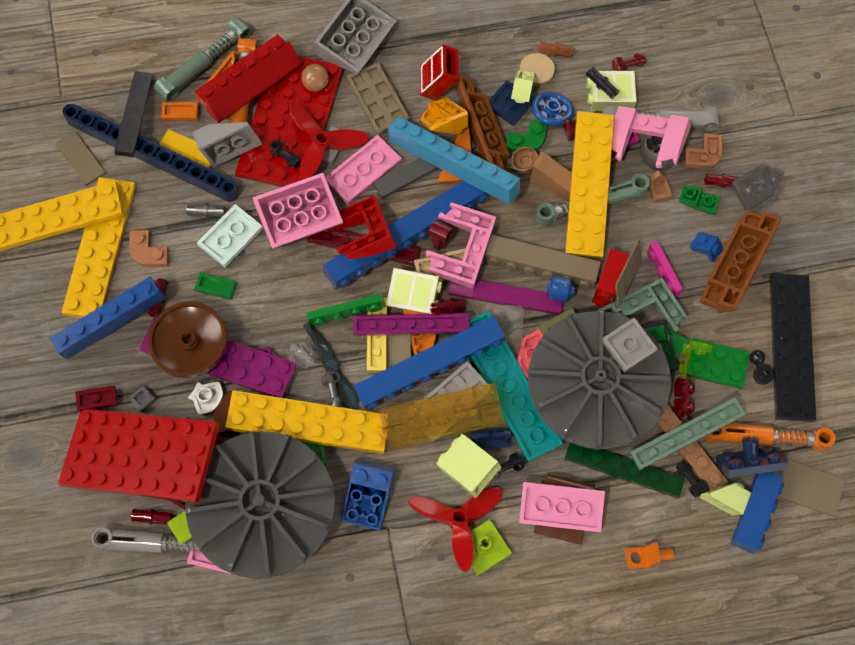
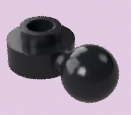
(757, 358)

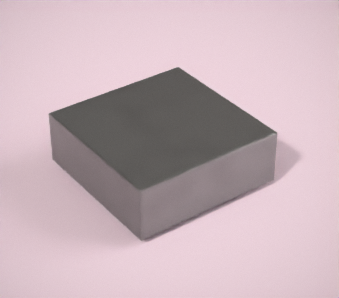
(142, 399)

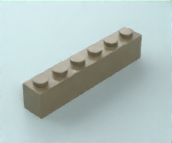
(541, 261)

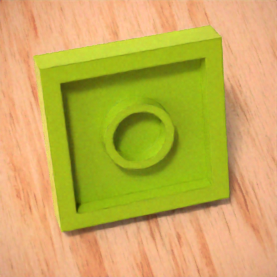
(488, 547)

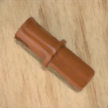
(554, 49)

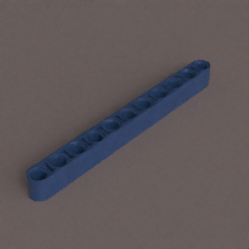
(156, 158)

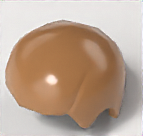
(315, 77)
(524, 159)

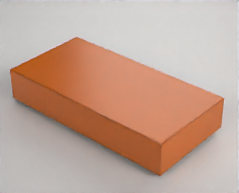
(180, 111)

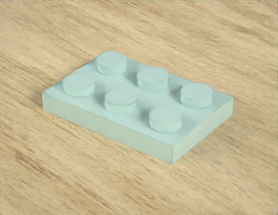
(230, 235)

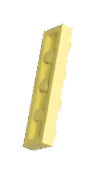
(376, 348)

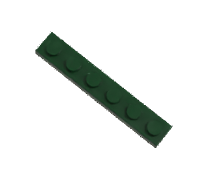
(625, 470)

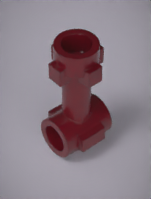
(620, 65)

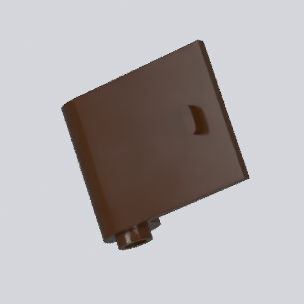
(570, 535)

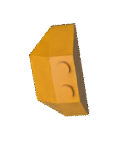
(445, 116)

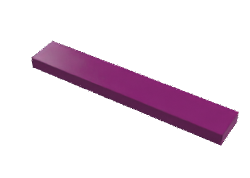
(507, 295)
(410, 324)

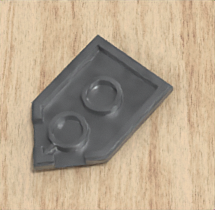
(757, 187)

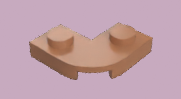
(705, 157)
(146, 255)

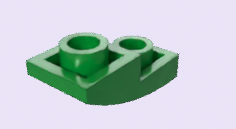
(696, 199)

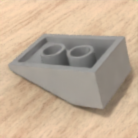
(225, 141)

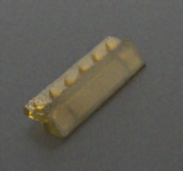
(441, 416)

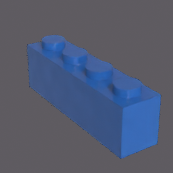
(756, 516)

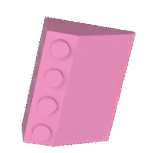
(297, 210)

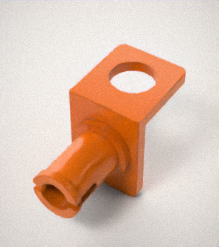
(649, 555)

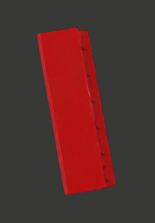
(248, 78)

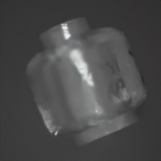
(302, 355)

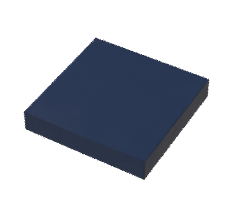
(506, 107)

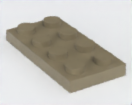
(376, 97)

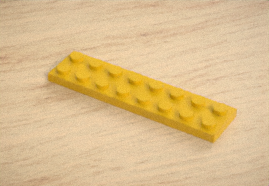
(589, 185)
(60, 215)
(97, 258)
(306, 421)

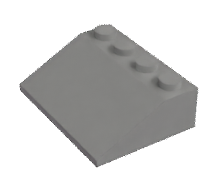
(353, 35)

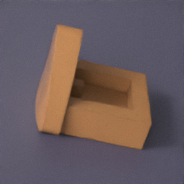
(659, 187)

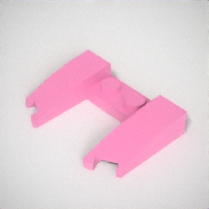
(672, 130)
(480, 226)

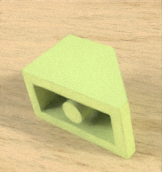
(522, 86)
(729, 498)

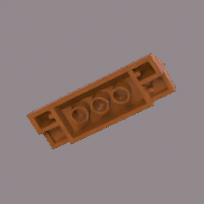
(482, 123)
(739, 261)

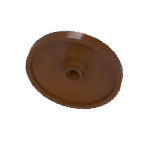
(187, 339)

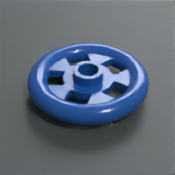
(552, 108)

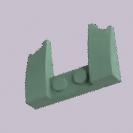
(653, 294)

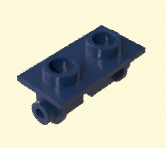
(492, 438)

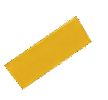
(184, 147)

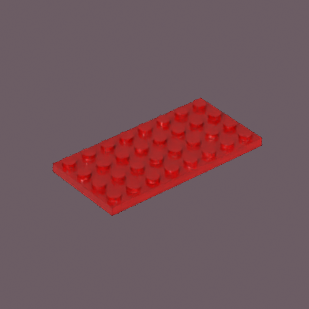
(274, 122)
(140, 455)

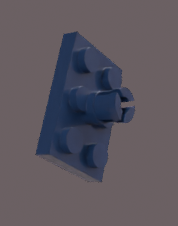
(751, 460)

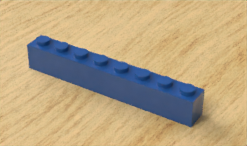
(429, 362)

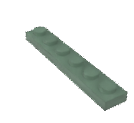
(687, 433)

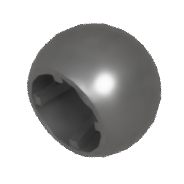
(649, 152)

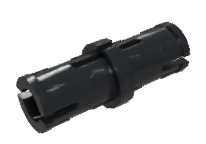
(602, 83)

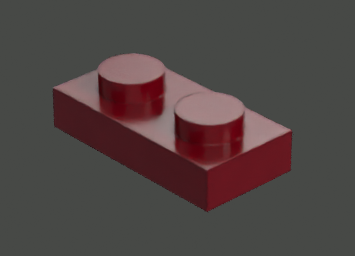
(96, 398)

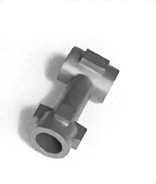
(329, 380)

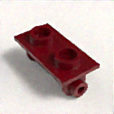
(685, 405)

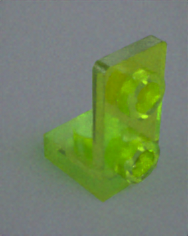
(700, 348)

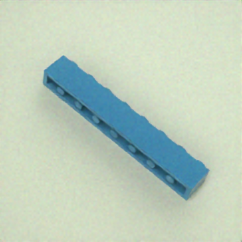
(454, 160)

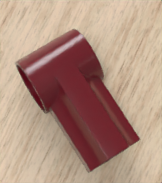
(440, 234)

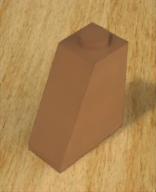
(551, 176)

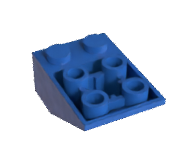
(368, 493)

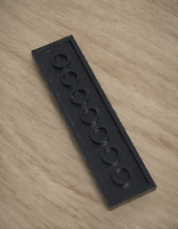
(792, 348)

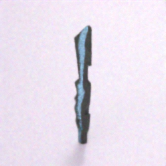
(345, 389)

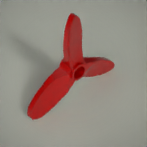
(336, 140)
(471, 511)

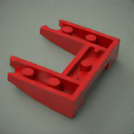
(379, 236)

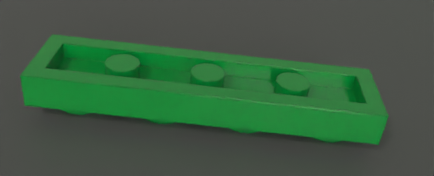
(340, 311)

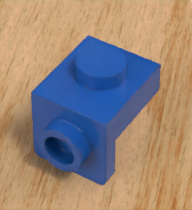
(707, 245)

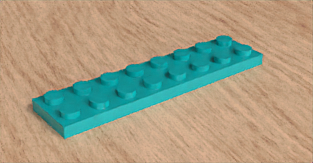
(528, 429)

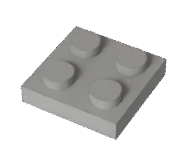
(629, 344)

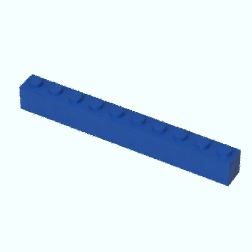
(404, 232)

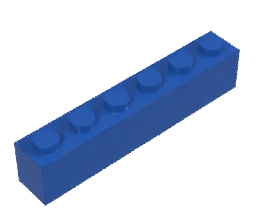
(107, 318)

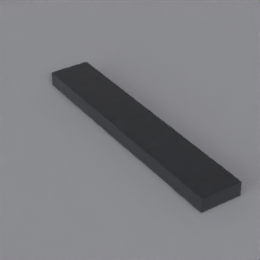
(133, 114)

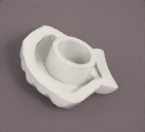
(206, 397)

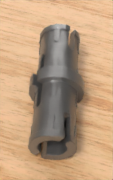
(205, 210)

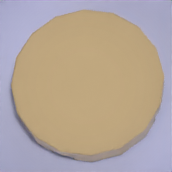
(541, 66)

